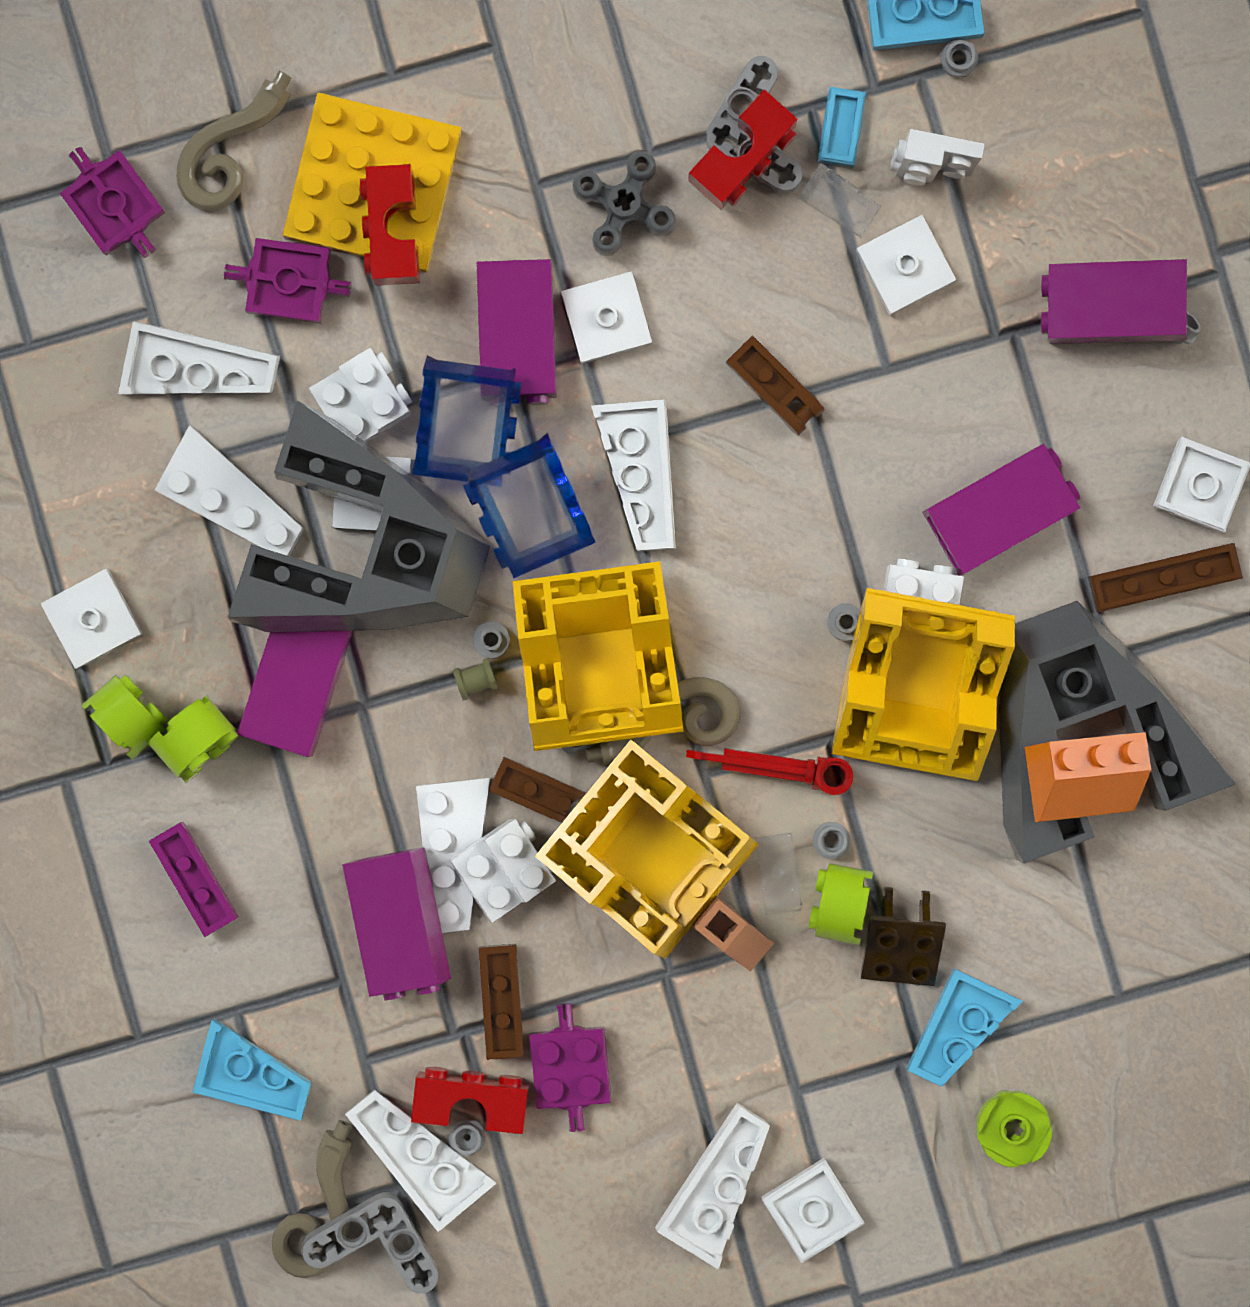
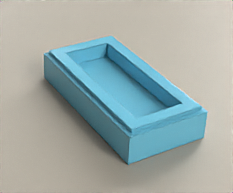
(841, 127)

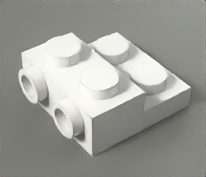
(926, 153)
(363, 396)
(934, 585)
(503, 869)

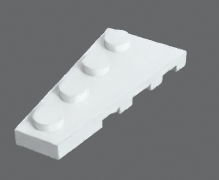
(180, 362)
(640, 461)
(220, 492)
(449, 823)
(424, 1165)
(709, 1198)

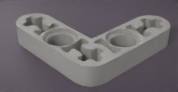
(728, 120)
(384, 1229)

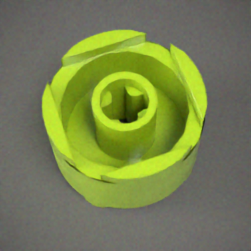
(124, 715)
(193, 738)
(841, 904)

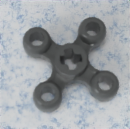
(631, 189)

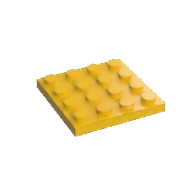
(338, 147)

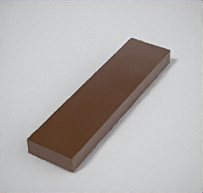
(1165, 577)

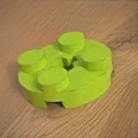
(1019, 1149)

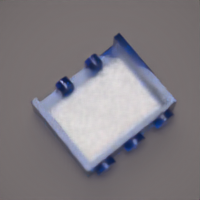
(463, 417)
(529, 507)

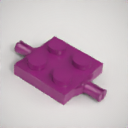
(112, 202)
(287, 280)
(570, 1067)

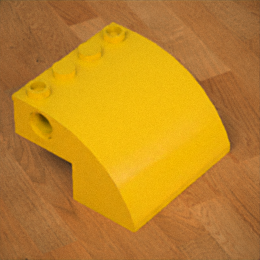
(597, 656)
(923, 684)
(647, 850)

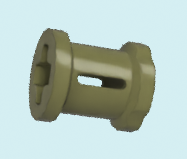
(475, 679)

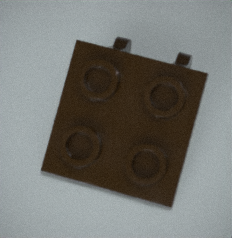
(903, 949)

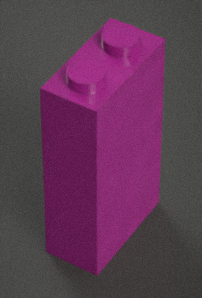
(1115, 301)
(519, 323)
(1002, 509)
(294, 689)
(397, 923)

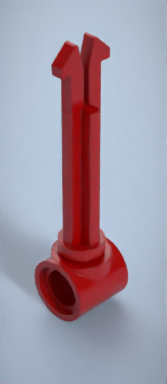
(781, 767)

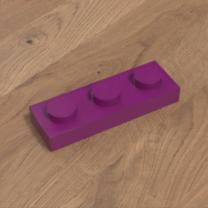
(193, 879)

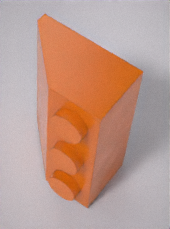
(1087, 776)

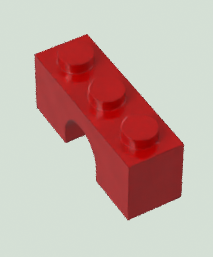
(724, 177)
(388, 192)
(503, 1098)

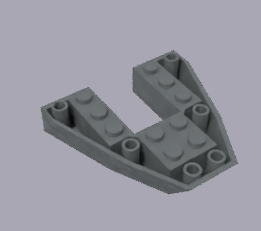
(419, 564)
(1073, 670)

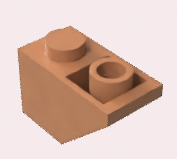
(733, 934)

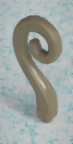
(262, 110)
(687, 689)
(329, 1164)

